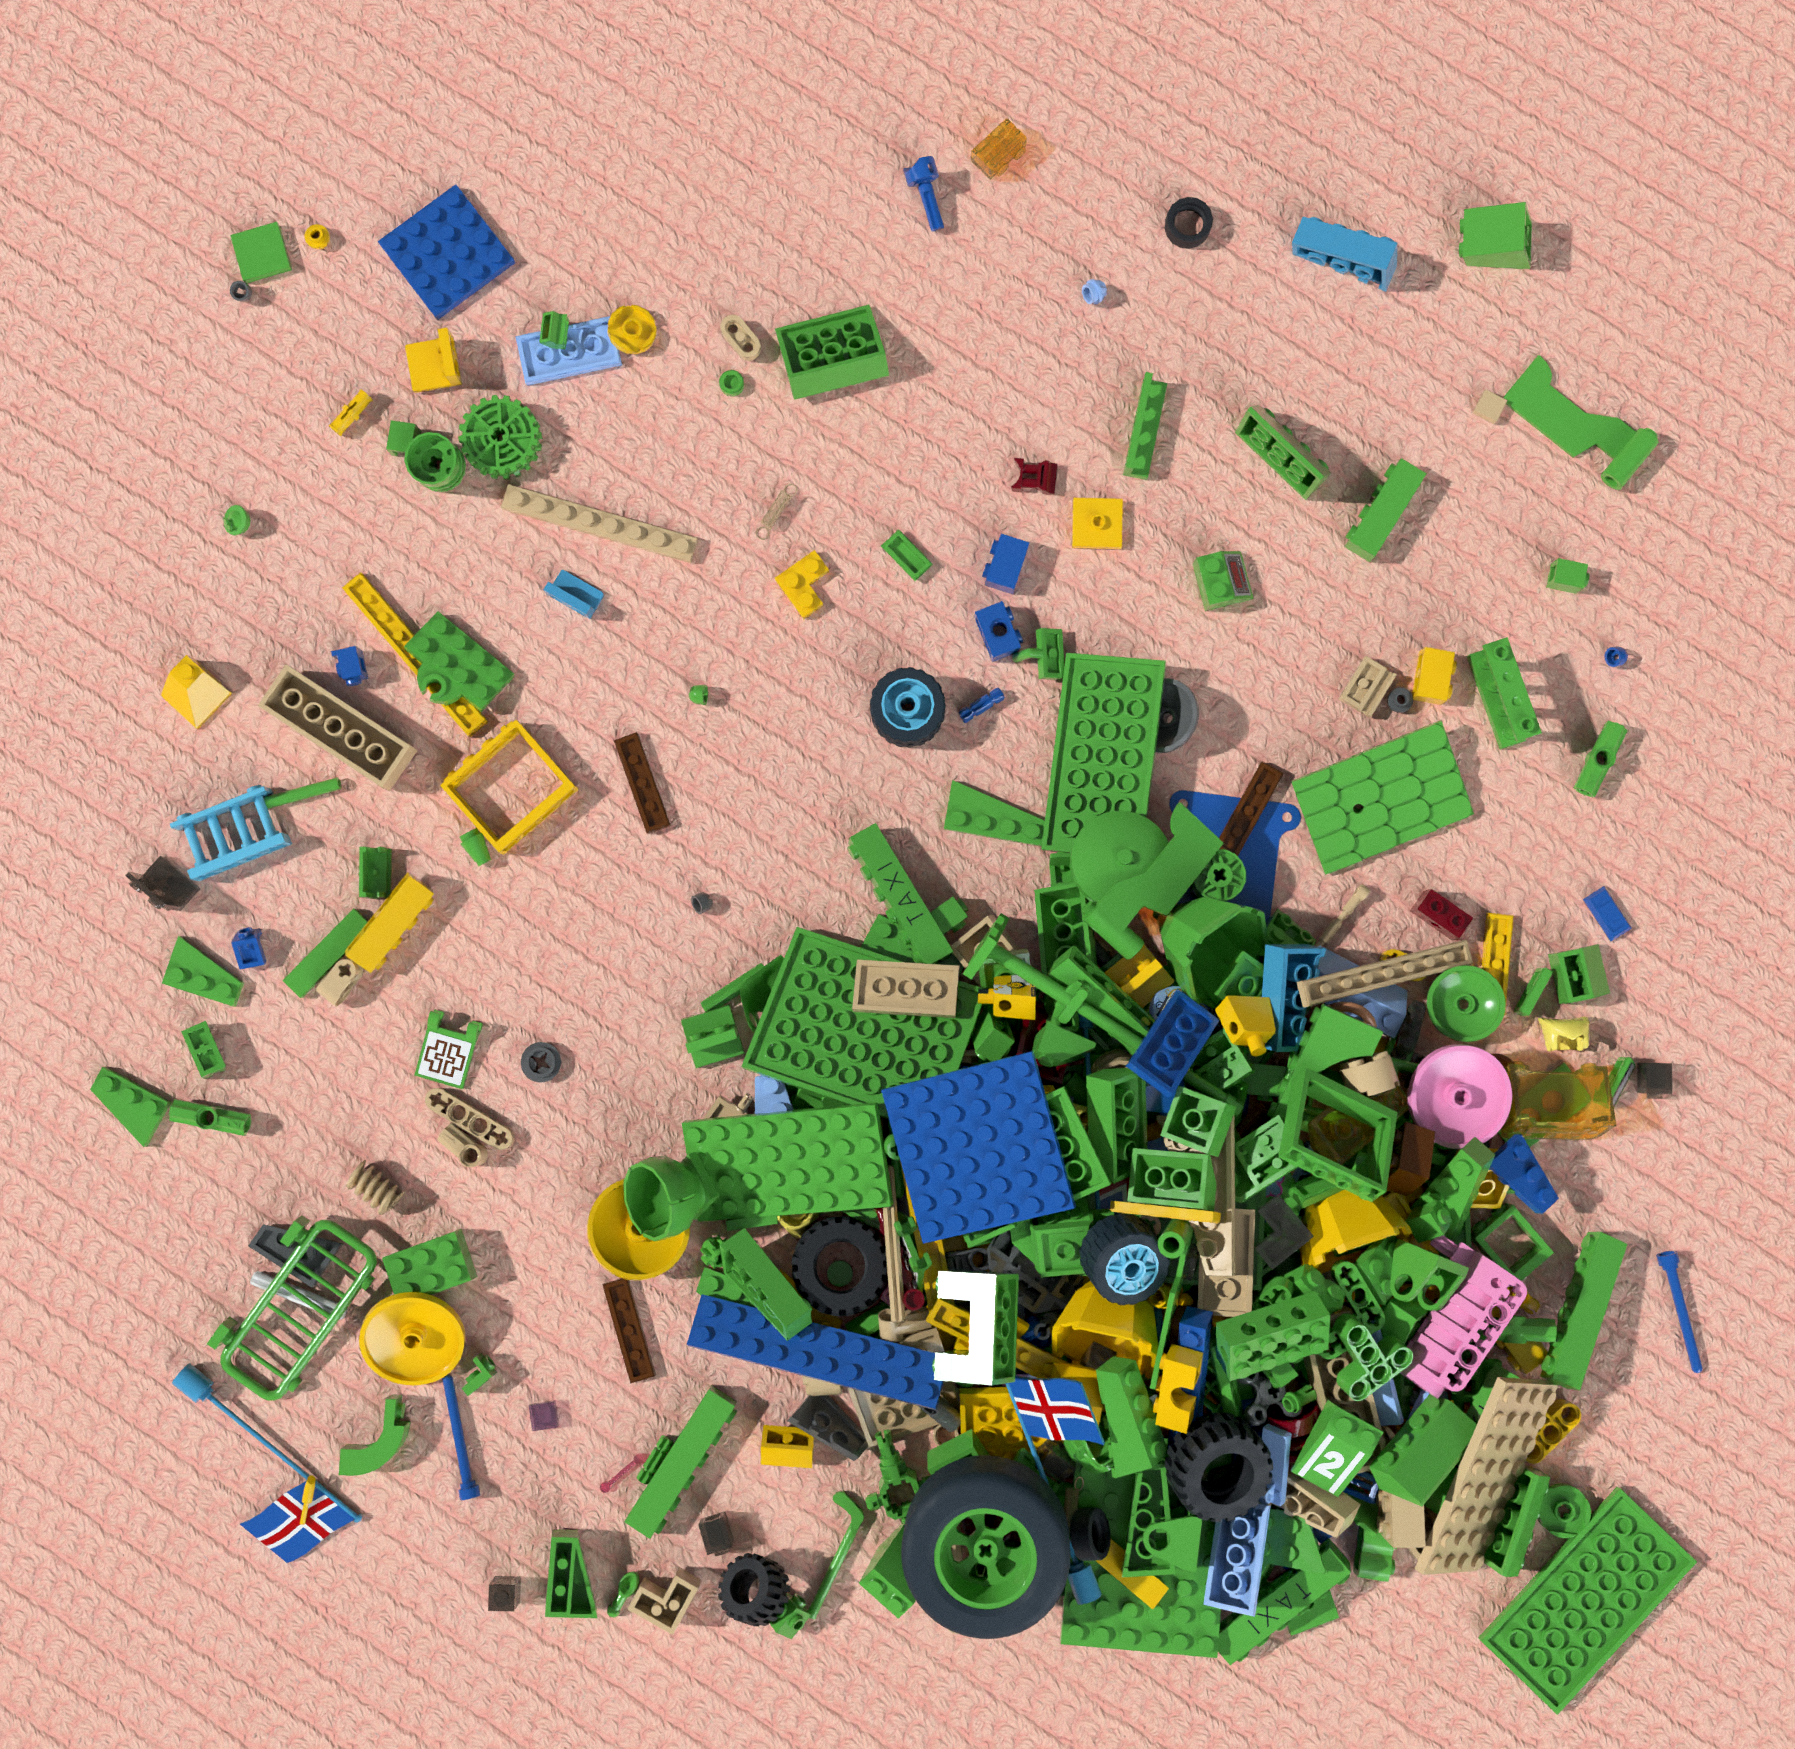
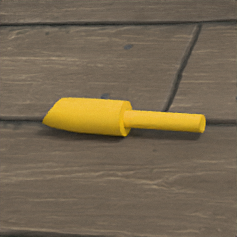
(307, 1497)

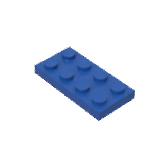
(1172, 1043)

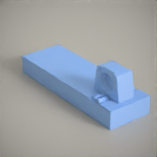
(1279, 1444)

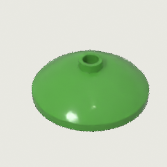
(1484, 1001)

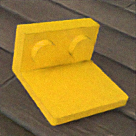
(433, 363)

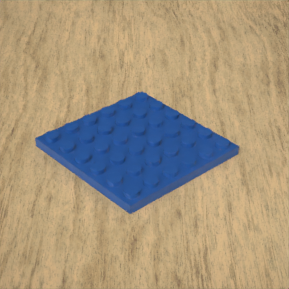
(978, 1147)

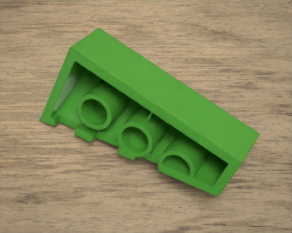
(1130, 1418)

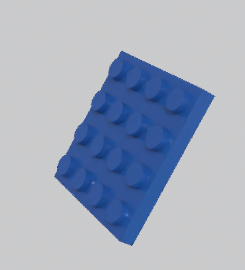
(446, 252)

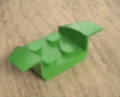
(1055, 1246)

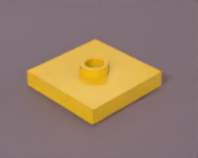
(1097, 523)

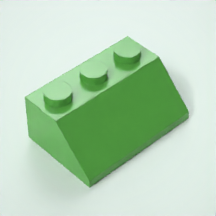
(1172, 1179)

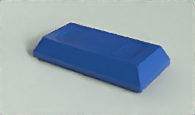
(1607, 913)

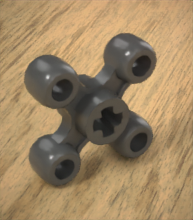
(1264, 1399)

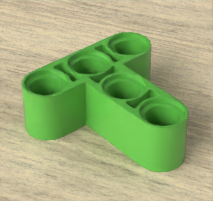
(1372, 1362)

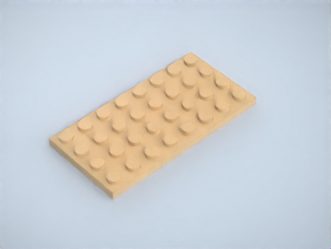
(1487, 1475)

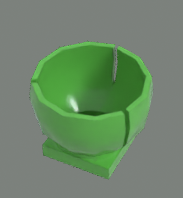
(667, 1195)

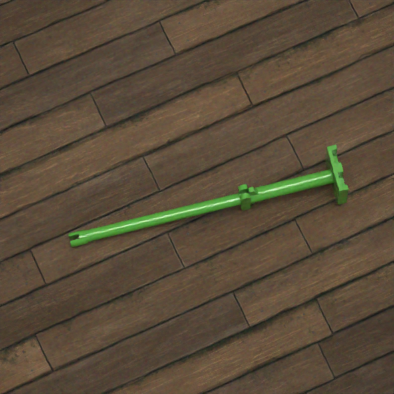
(1072, 1000)

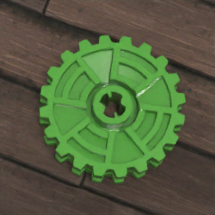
(519, 437)

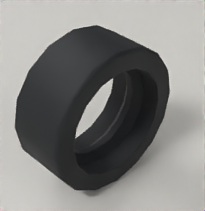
(1189, 204)
(1090, 1534)

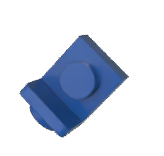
(248, 948)

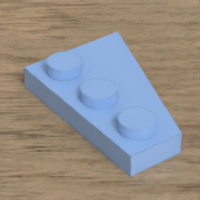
(771, 1096)

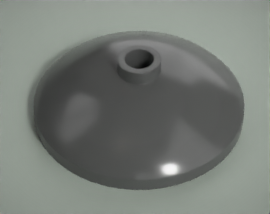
(1183, 706)

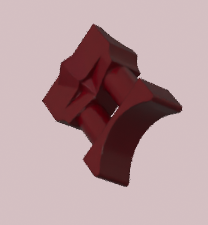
(1046, 476)

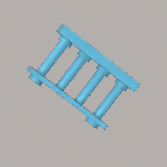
(250, 848)

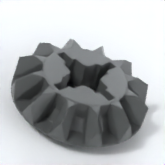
(529, 1064)

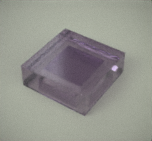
(543, 1415)

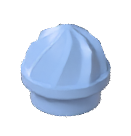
(1094, 291)

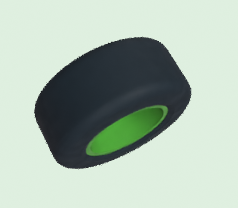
(1001, 1602)

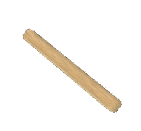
(893, 1256)

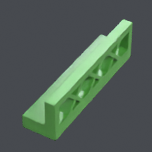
(1145, 428)

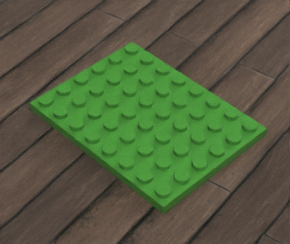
(848, 1056)
(1118, 1616)

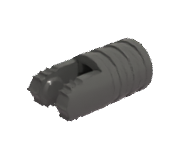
(946, 1414)

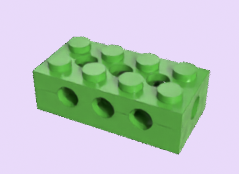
(1272, 1328)

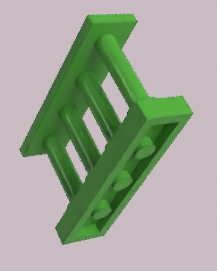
(1503, 693)

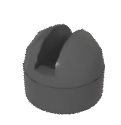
(237, 296)
(701, 903)

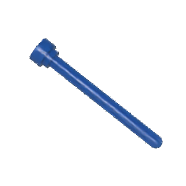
(1669, 1262)
(468, 1487)

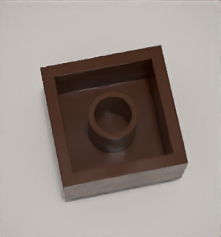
(1410, 1158)

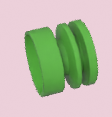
(422, 457)
(1232, 873)

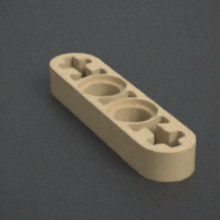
(471, 1116)

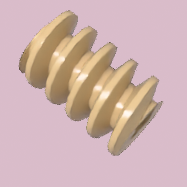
(373, 1188)

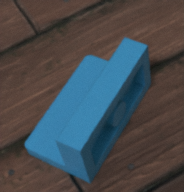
(574, 594)

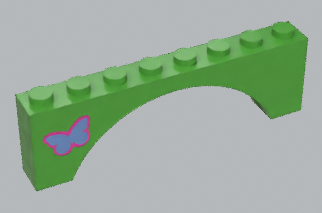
(1330, 1040)

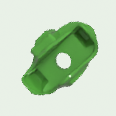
(1092, 1455)

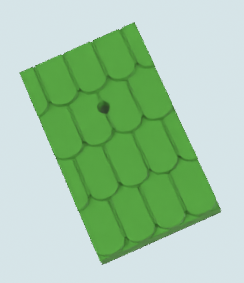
(1404, 791)

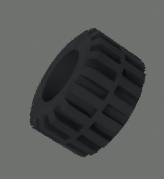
(737, 1584)

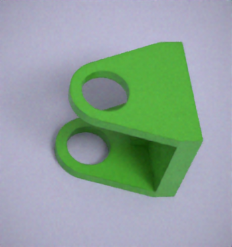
(1425, 1270)
(1184, 1539)

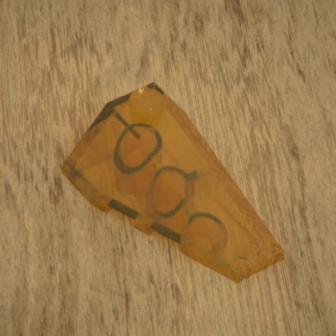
(1342, 1136)

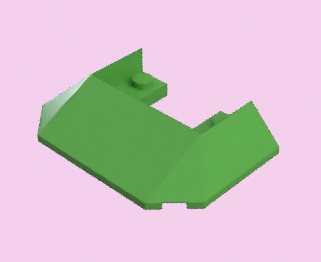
(1258, 1152)

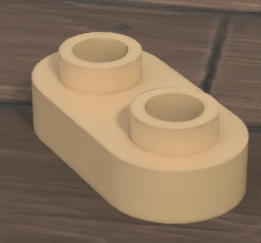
(740, 339)

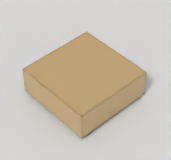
(1489, 406)

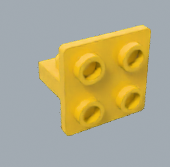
(1140, 976)

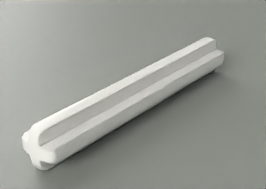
(263, 1280)

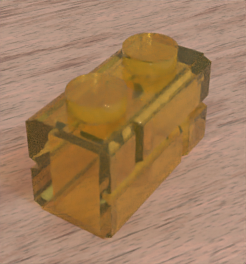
(999, 149)

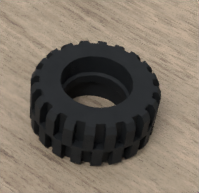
(805, 1271)
(1237, 1488)

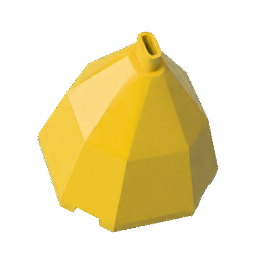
(1344, 1224)
(1121, 1328)

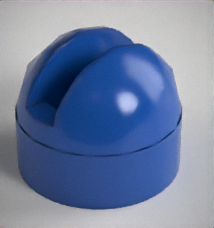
(1615, 651)

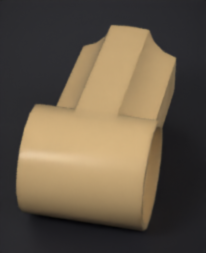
(460, 1145)
(893, 1331)

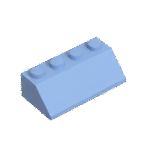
(1385, 1003)
(1237, 1561)

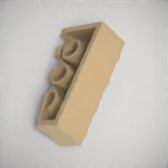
(1318, 1506)

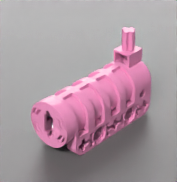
(1448, 1331)

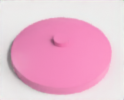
(1460, 1095)

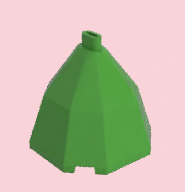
(1204, 938)

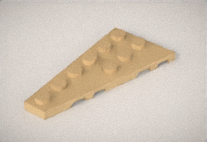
(1216, 1240)

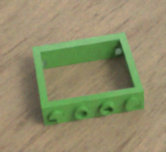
(1353, 1105)

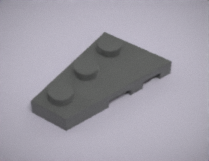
(268, 1245)
(830, 1424)

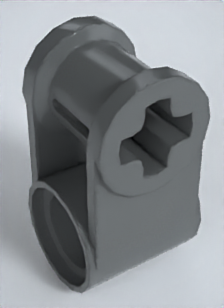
(963, 1259)

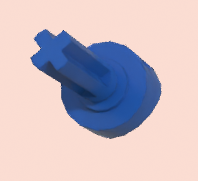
(921, 176)

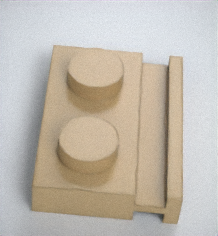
(1367, 686)

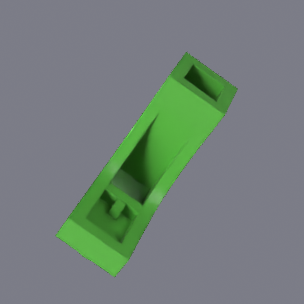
(365, 1458)

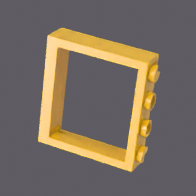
(476, 761)

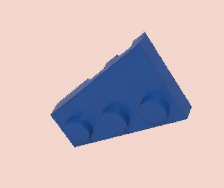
(1521, 1172)

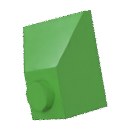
(1059, 1046)

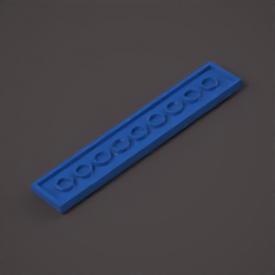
(817, 1353)

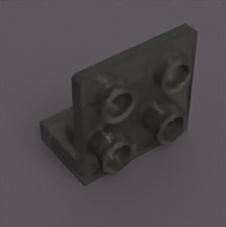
(164, 885)

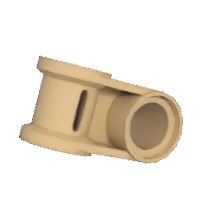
(337, 985)

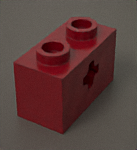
(1441, 914)

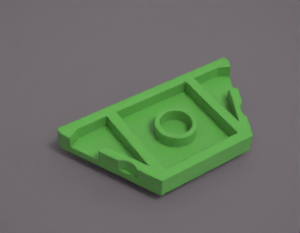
(1292, 1543)

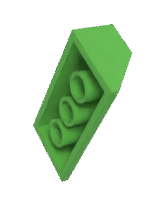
(1062, 924)
(1116, 1118)
(1423, 1450)
(1515, 1530)

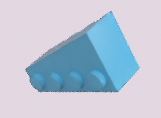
(1346, 250)
(1282, 970)

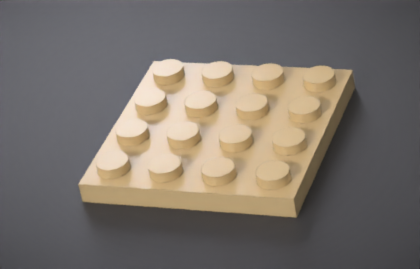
(899, 1417)

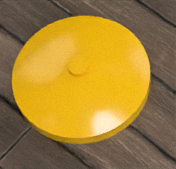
(620, 1245)
(412, 1338)

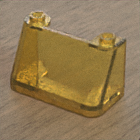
(1559, 1103)

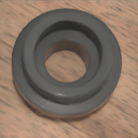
(1393, 703)

